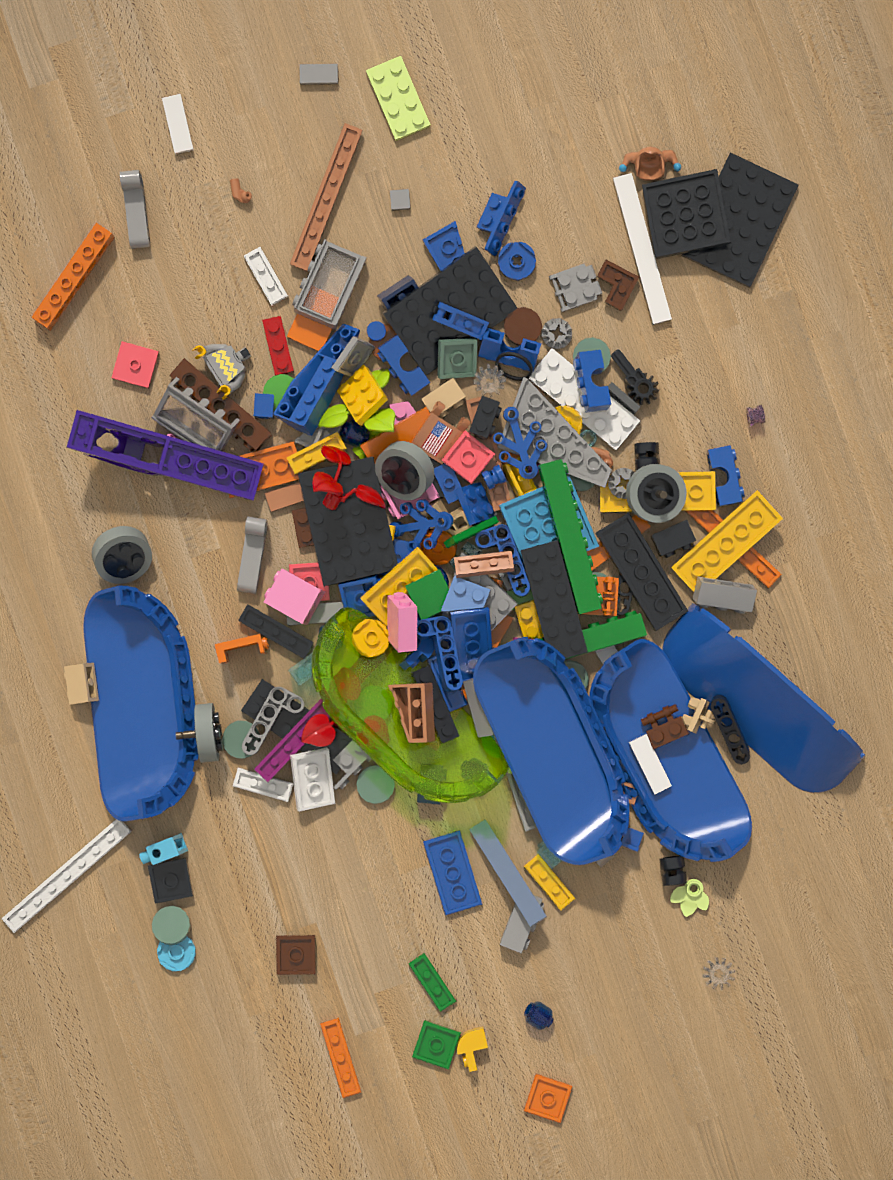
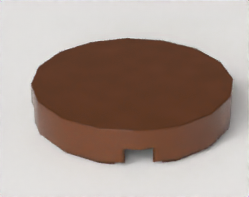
(522, 324)

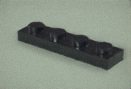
(276, 631)
(443, 721)

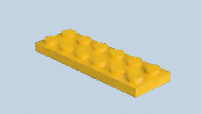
(699, 488)
(728, 540)

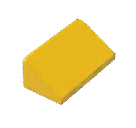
(519, 484)

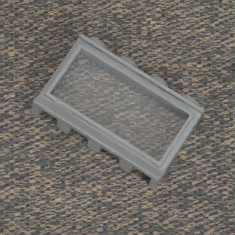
(328, 284)
(192, 420)

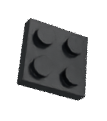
(170, 880)

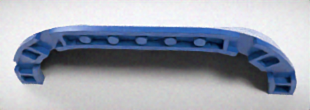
(141, 703)
(769, 708)
(554, 748)
(703, 808)

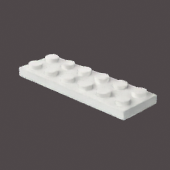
(559, 381)

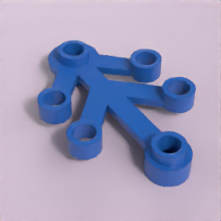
(521, 446)
(423, 524)

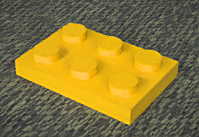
(362, 395)
(529, 620)

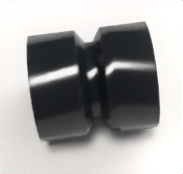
(640, 451)
(673, 863)

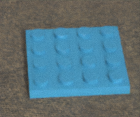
(532, 523)

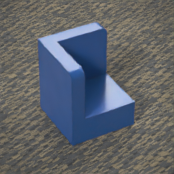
(264, 406)
(632, 839)

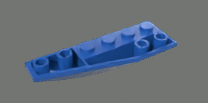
(315, 385)

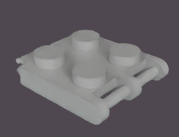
(576, 286)

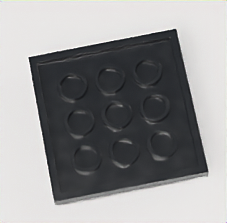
(686, 214)

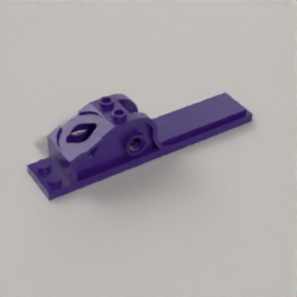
(178, 457)

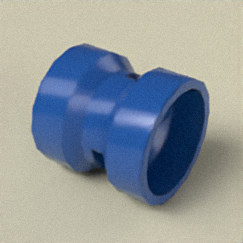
(493, 477)

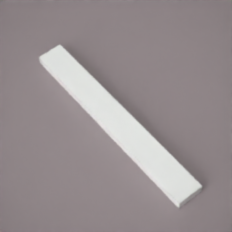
(642, 248)
(66, 875)

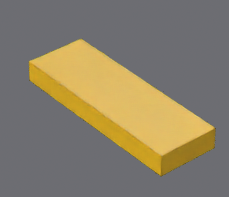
(312, 454)
(549, 882)

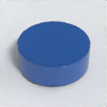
(376, 331)

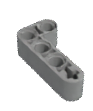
(135, 208)
(252, 554)
(269, 722)

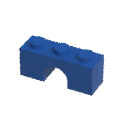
(494, 345)
(411, 380)
(593, 397)
(723, 459)

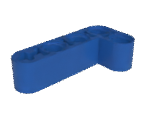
(501, 544)
(442, 654)

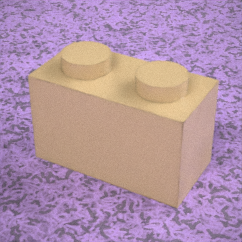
(448, 394)
(81, 683)

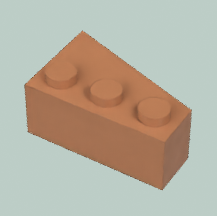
(416, 710)

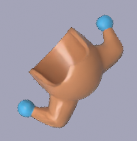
(650, 162)

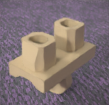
(701, 707)

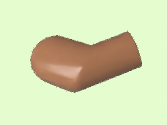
(238, 193)

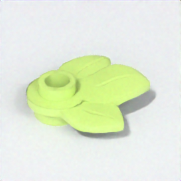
(690, 900)

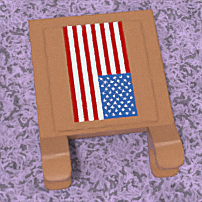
(437, 435)

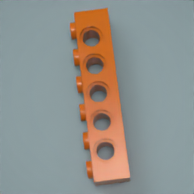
(73, 276)

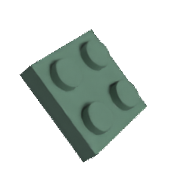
(457, 358)

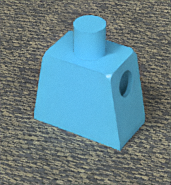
(169, 848)

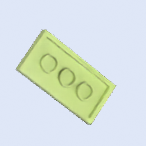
(398, 98)

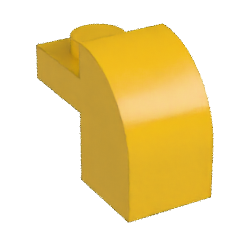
(471, 1041)

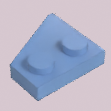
(465, 595)

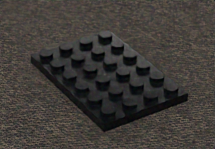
(754, 210)
(463, 284)
(356, 535)

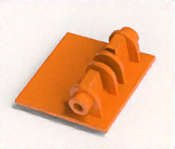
(609, 590)

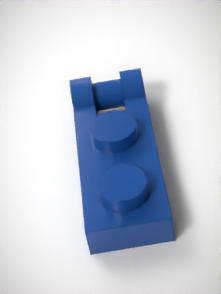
(461, 321)

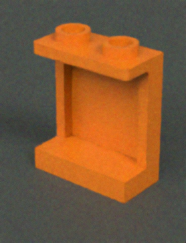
(222, 648)

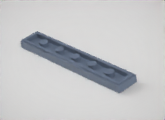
(508, 873)

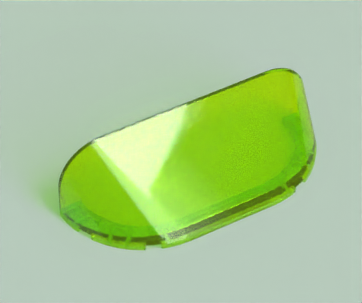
(364, 708)

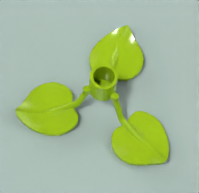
(380, 421)

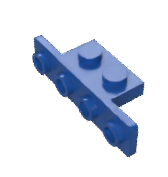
(498, 216)

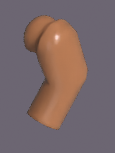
(604, 454)

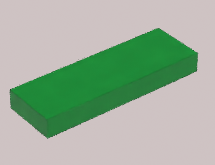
(462, 536)
(432, 982)

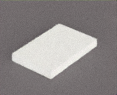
(312, 779)

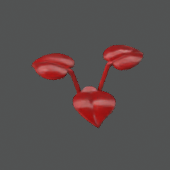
(325, 483)
(319, 731)

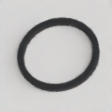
(518, 356)

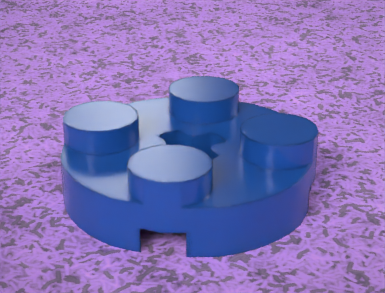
(516, 250)

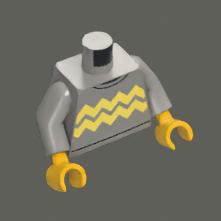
(225, 365)

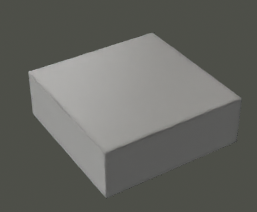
(400, 199)

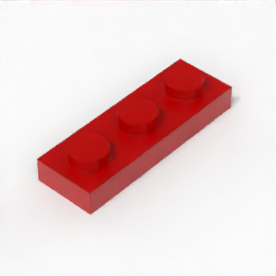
(278, 345)

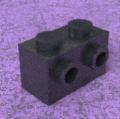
(483, 420)
(673, 538)

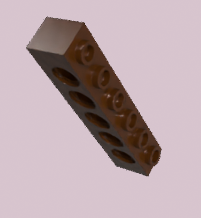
(260, 435)

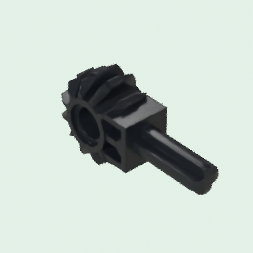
(635, 378)

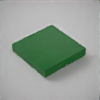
(428, 594)
(436, 1044)

